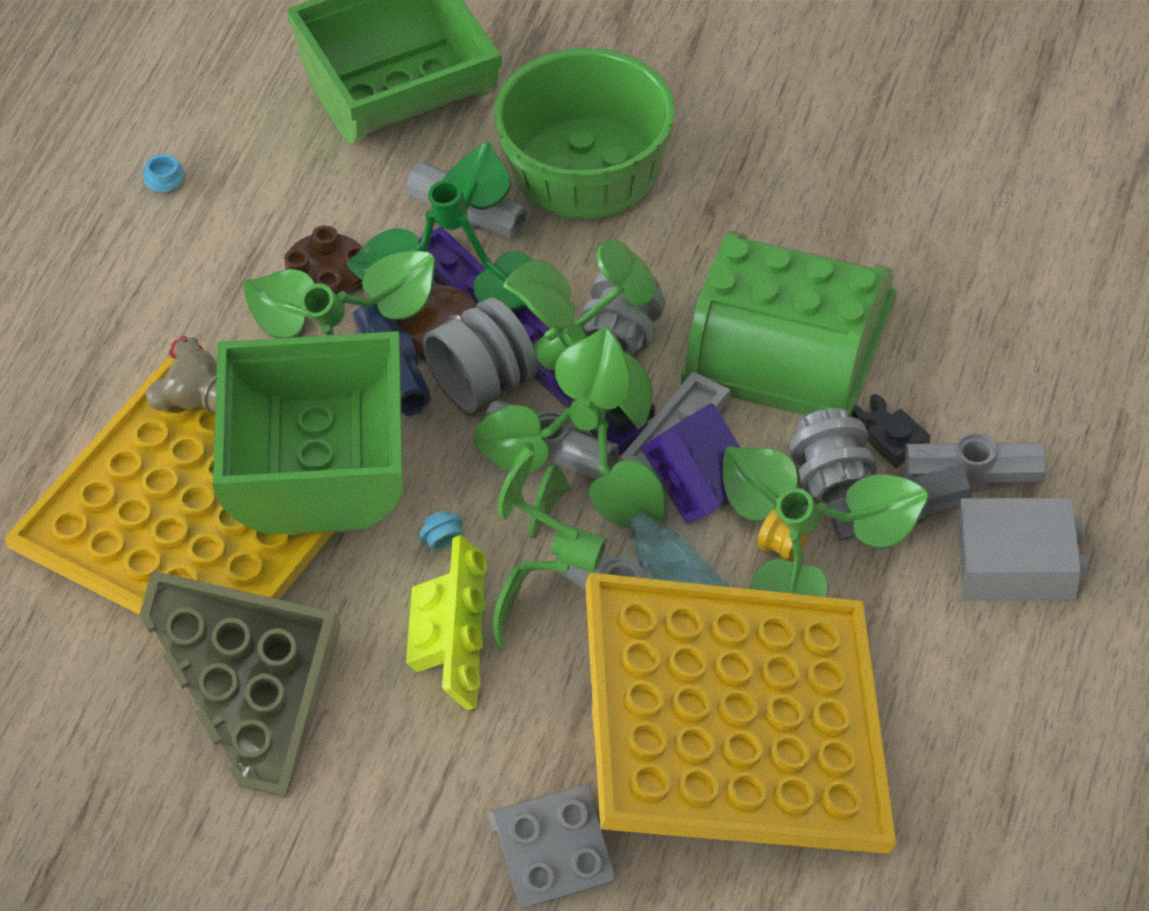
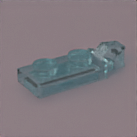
(667, 555)

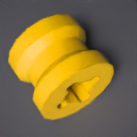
(775, 537)

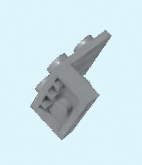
(552, 845)

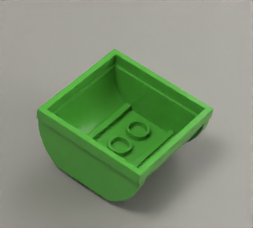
(391, 58)
(788, 326)
(309, 432)

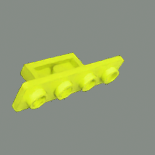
(448, 623)

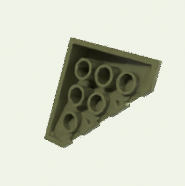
(250, 668)

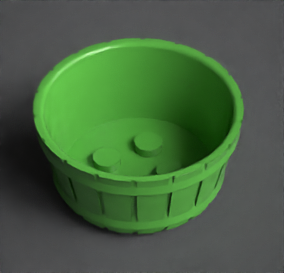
(585, 130)

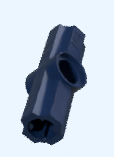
(413, 387)

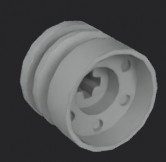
(480, 355)

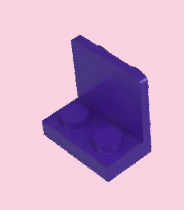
(691, 462)

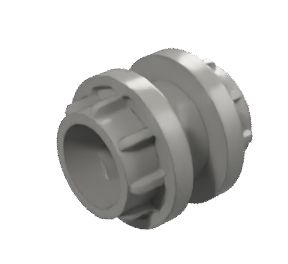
(629, 323)
(831, 453)

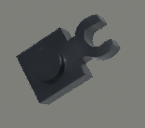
(890, 432)

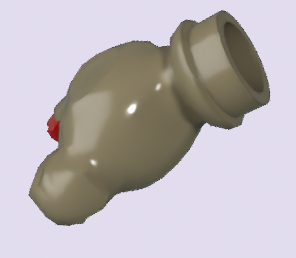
(189, 380)

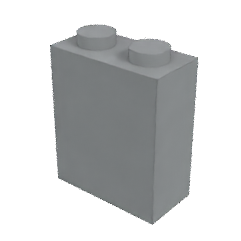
(1020, 549)

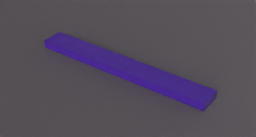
(459, 269)

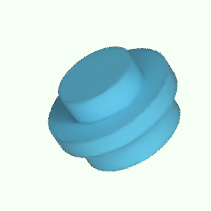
(163, 173)
(440, 530)

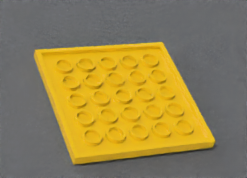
(149, 504)
(736, 715)

